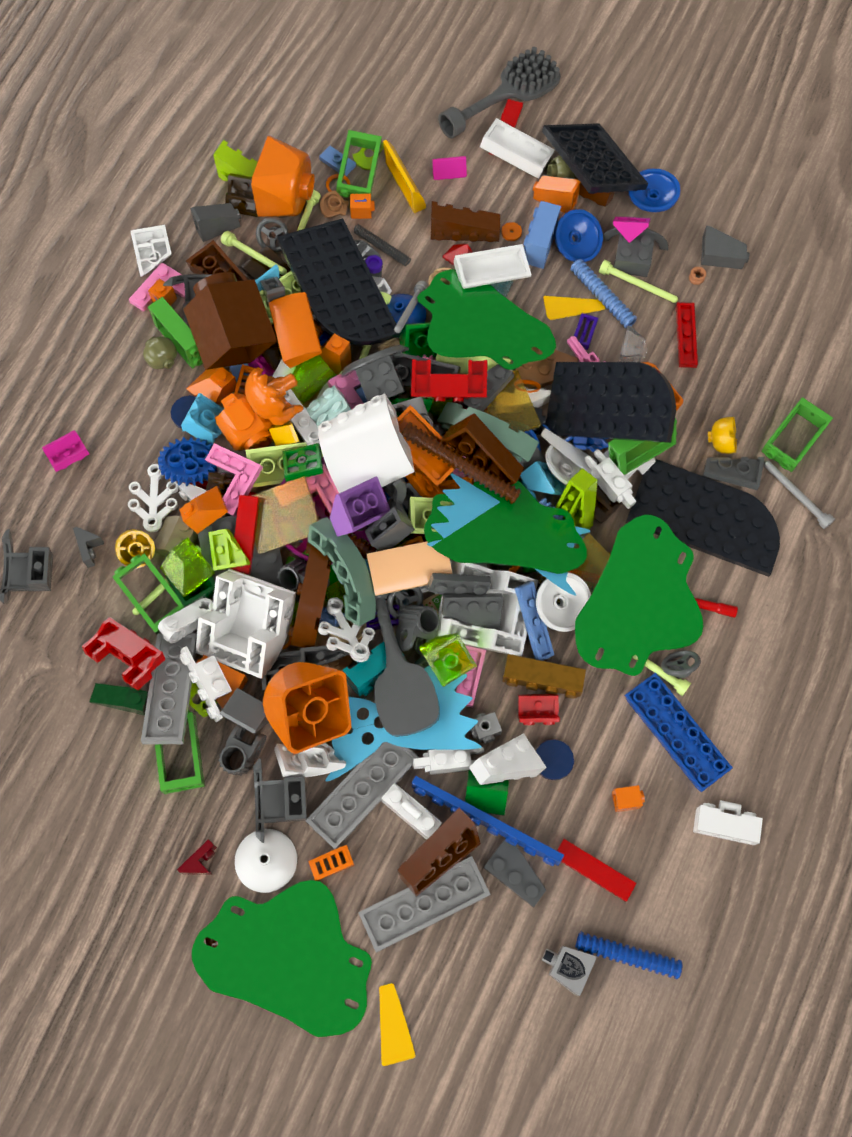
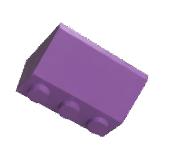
(358, 507)

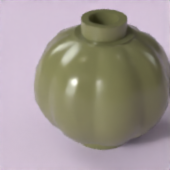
(560, 169)
(160, 353)

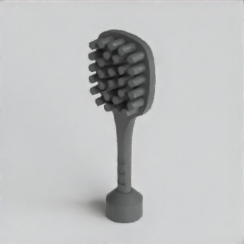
(522, 78)
(404, 690)

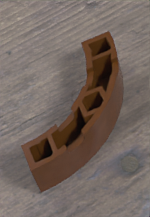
(312, 598)

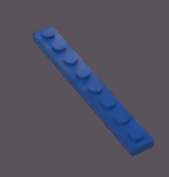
(492, 824)

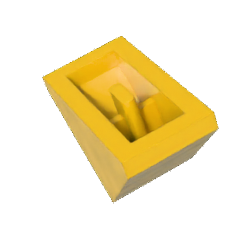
(284, 434)

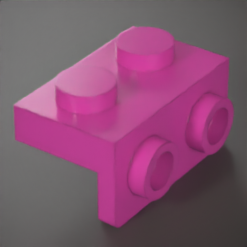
(65, 451)

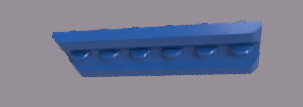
(678, 732)

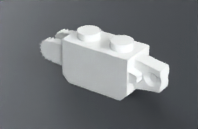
(611, 479)
(446, 760)

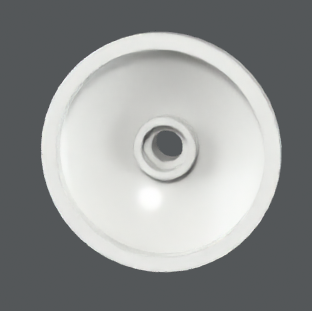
(560, 465)
(563, 616)
(276, 871)

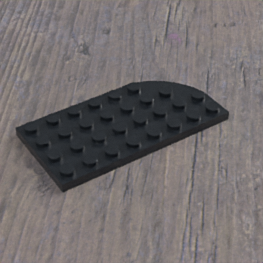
(338, 283)
(611, 402)
(709, 516)

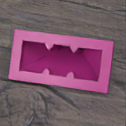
(630, 226)

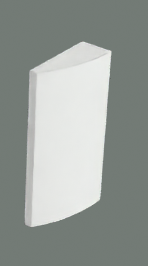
(517, 148)
(492, 266)

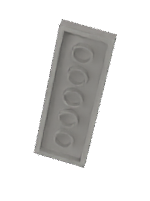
(169, 694)
(360, 793)
(407, 914)

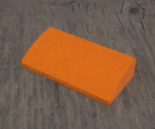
(295, 328)
(429, 465)

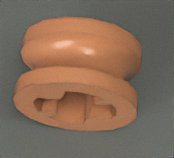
(702, 274)

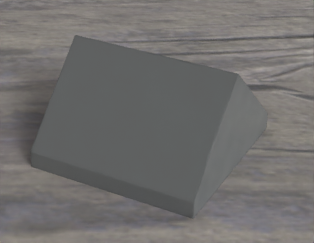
(245, 711)

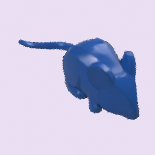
(587, 443)

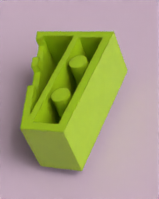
(232, 161)
(580, 499)

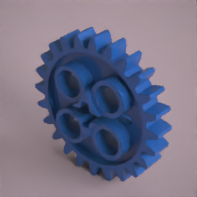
(186, 461)

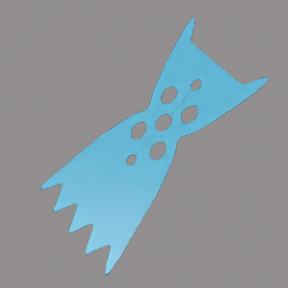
(471, 503)
(445, 734)

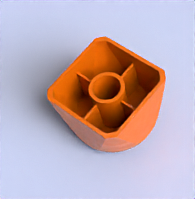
(282, 180)
(307, 705)

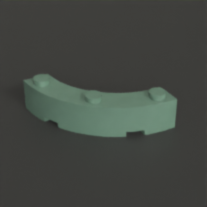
(518, 443)
(349, 568)

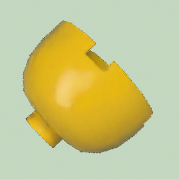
(723, 435)
(133, 543)

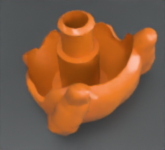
(267, 397)

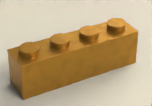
(544, 676)

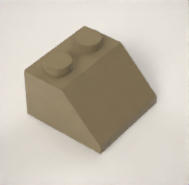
(172, 533)

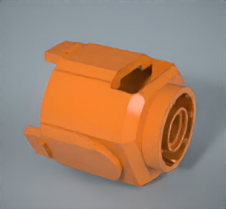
(242, 425)

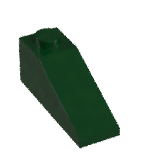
(120, 698)

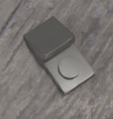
(272, 288)
(86, 542)

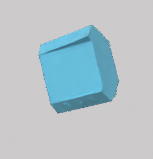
(201, 419)

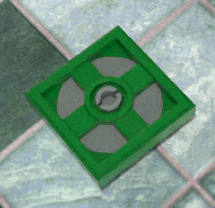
(302, 462)

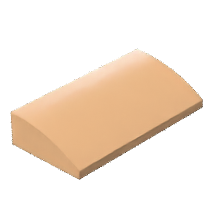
(405, 567)

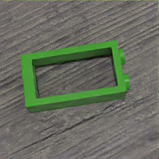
(365, 141)
(175, 329)
(811, 414)
(631, 454)
(135, 562)
(186, 783)

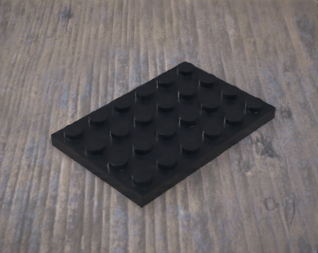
(594, 158)

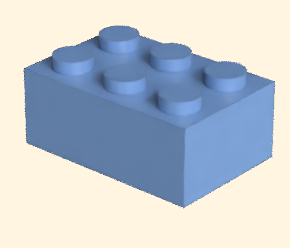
(541, 233)

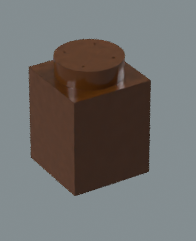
(228, 321)

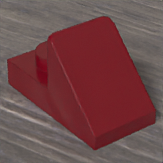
(194, 864)

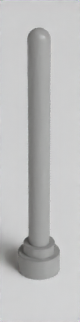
(419, 287)
(823, 518)

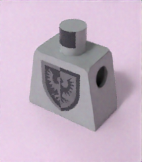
(570, 967)

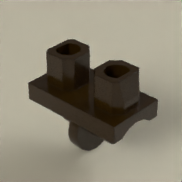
(221, 480)

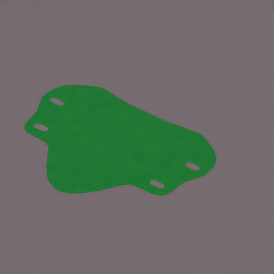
(482, 324)
(511, 535)
(639, 600)
(287, 959)

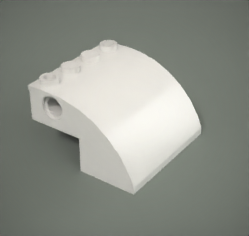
(365, 445)
(246, 623)
(512, 631)

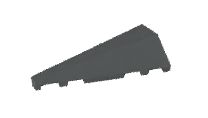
(317, 655)

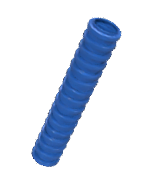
(629, 955)

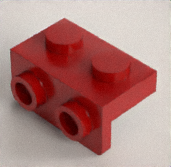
(538, 708)

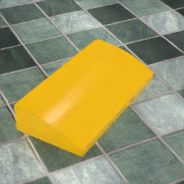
(403, 178)

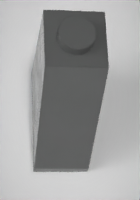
(215, 220)
(722, 250)

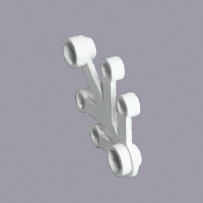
(154, 500)
(358, 651)

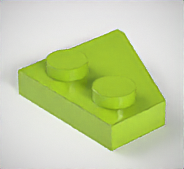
(226, 551)

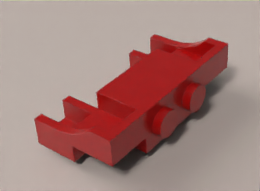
(449, 385)
(128, 648)

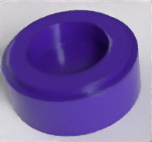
(374, 264)

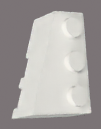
(508, 761)

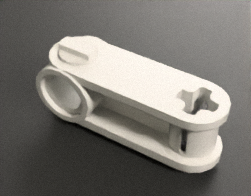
(184, 621)

